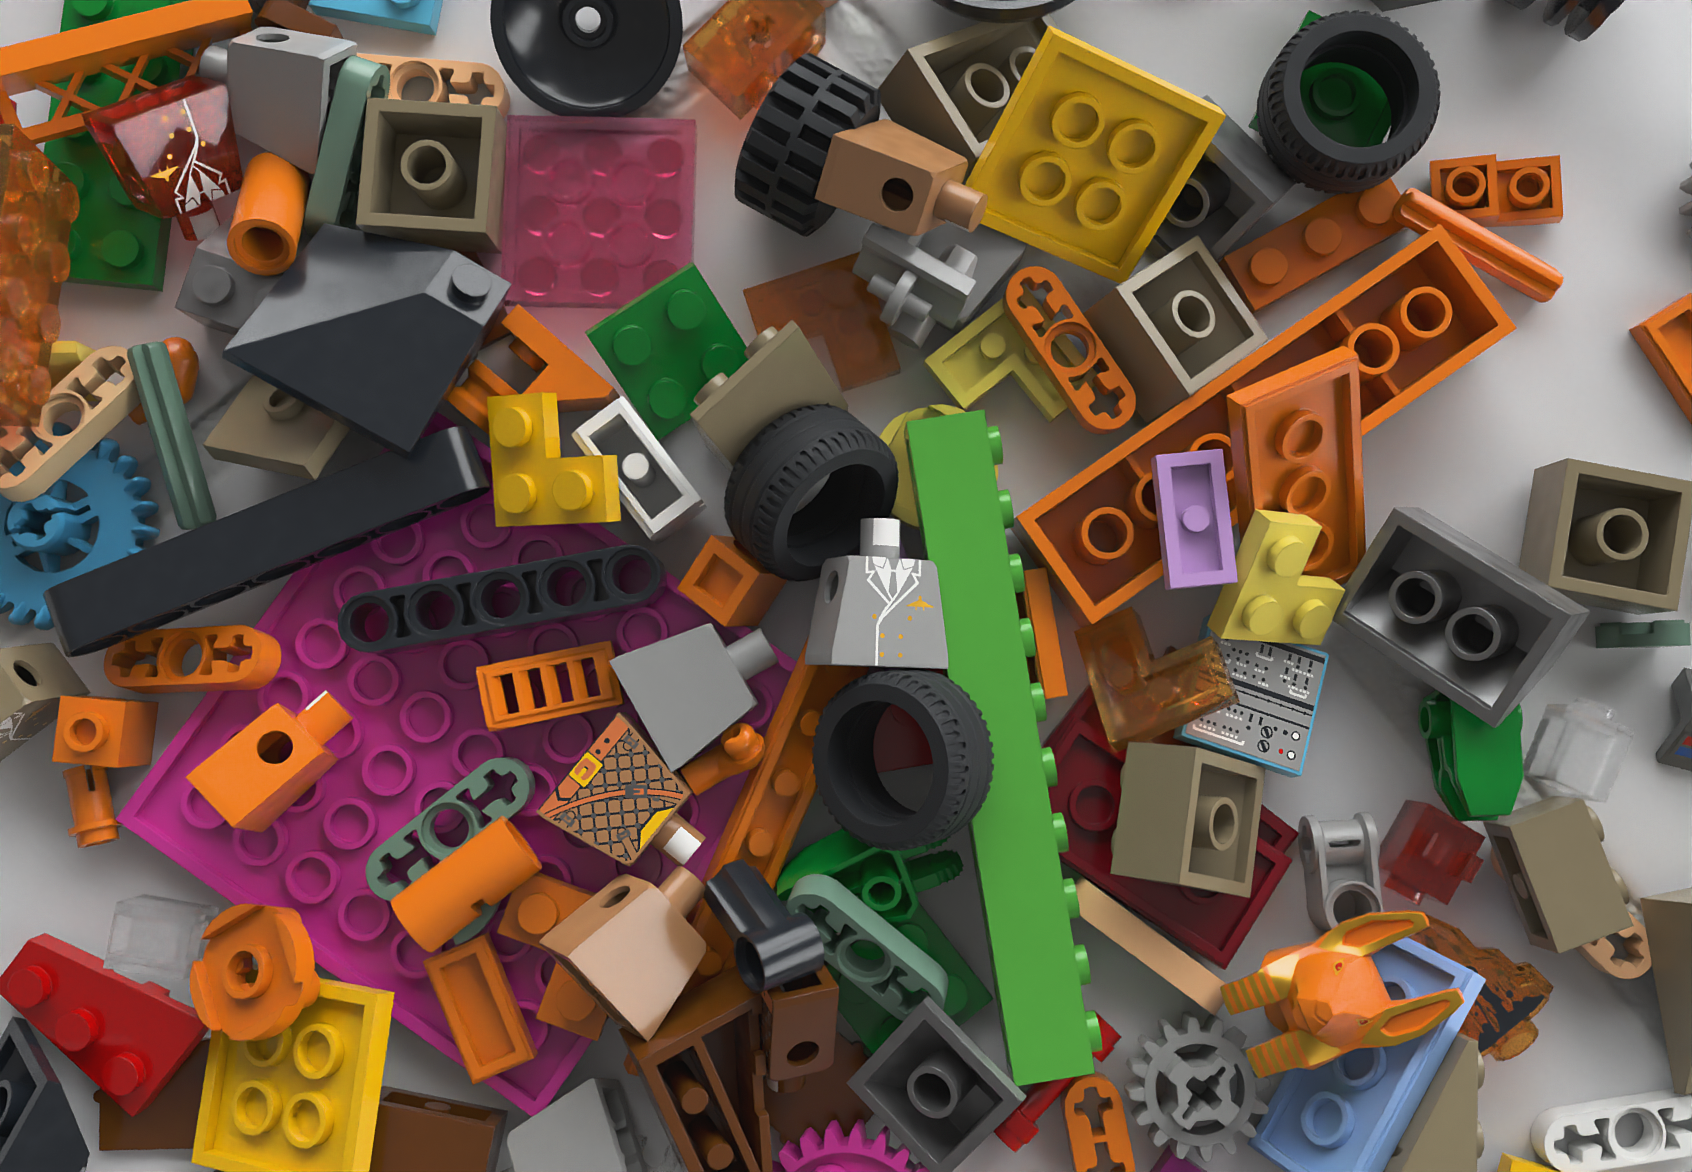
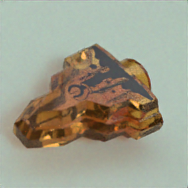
(1507, 999)

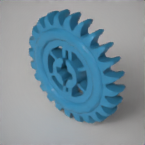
(111, 500)

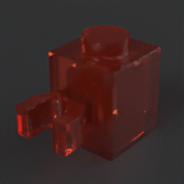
(1428, 854)

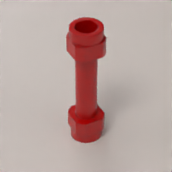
(1020, 1124)

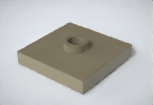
(275, 433)

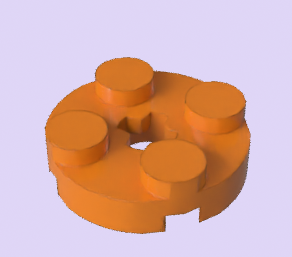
(284, 977)

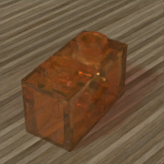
(744, 75)

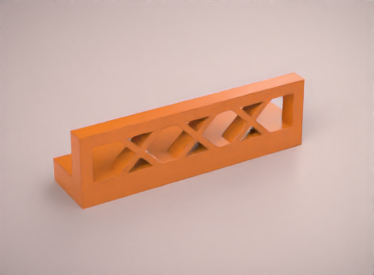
(105, 49)

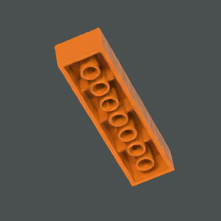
(1405, 320)

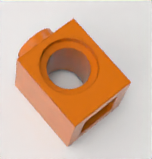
(730, 583)
(105, 731)

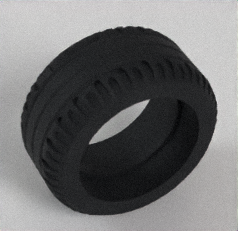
(1391, 59)
(784, 466)
(848, 771)

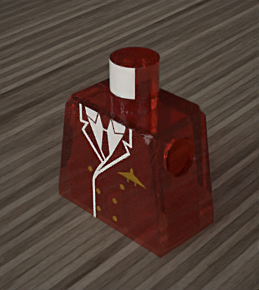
(173, 150)

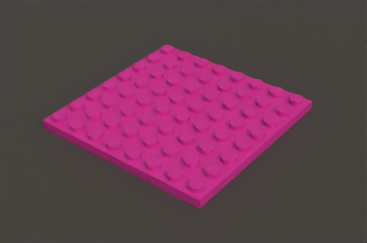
(410, 743)

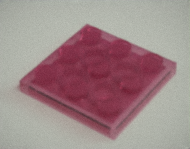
(596, 208)

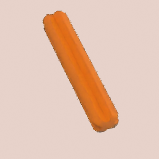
(1480, 245)

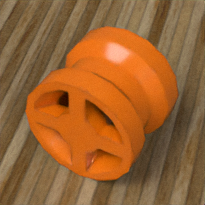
(473, 393)

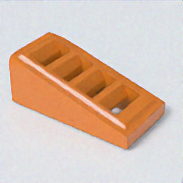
(494, 698)

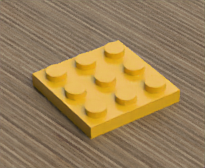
(1090, 156)
(301, 1095)

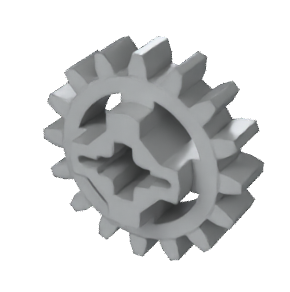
(1184, 1107)

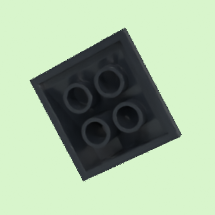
(371, 331)

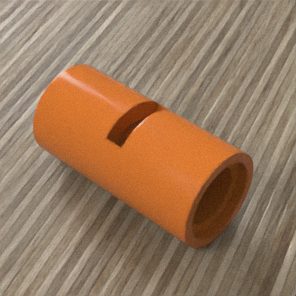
(268, 215)
(458, 886)

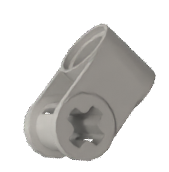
(1340, 868)

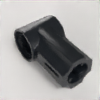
(767, 940)

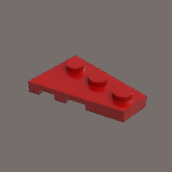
(109, 1026)

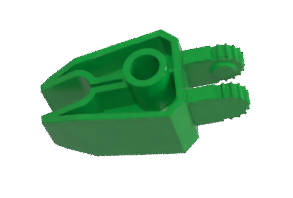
(1471, 762)
(876, 876)

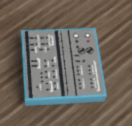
(1276, 706)

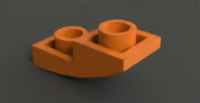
(1500, 191)

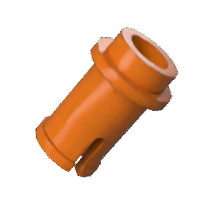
(91, 807)

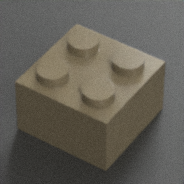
(434, 173)
(1608, 535)

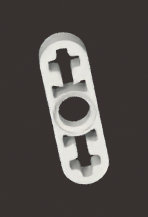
(1599, 1119)

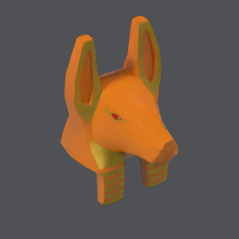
(1333, 997)

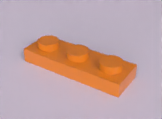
(1312, 245)

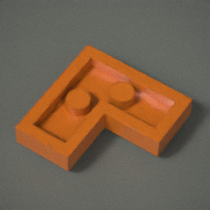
(529, 916)

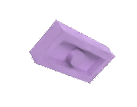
(1194, 519)

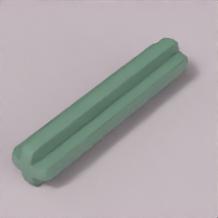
(171, 435)

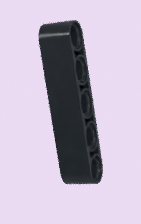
(473, 593)

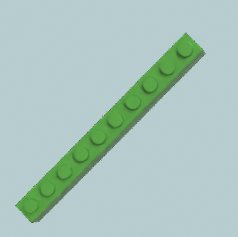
(1014, 833)

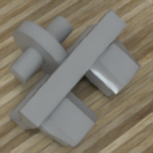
(914, 279)

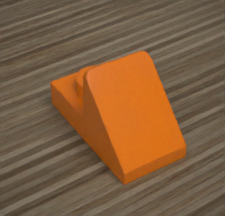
(566, 374)

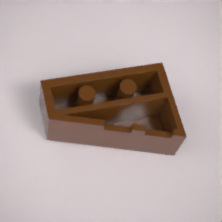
(708, 1077)

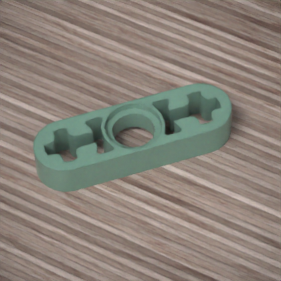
(338, 168)
(479, 784)
(875, 977)

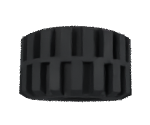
(792, 138)

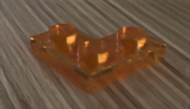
(837, 306)
(1147, 694)

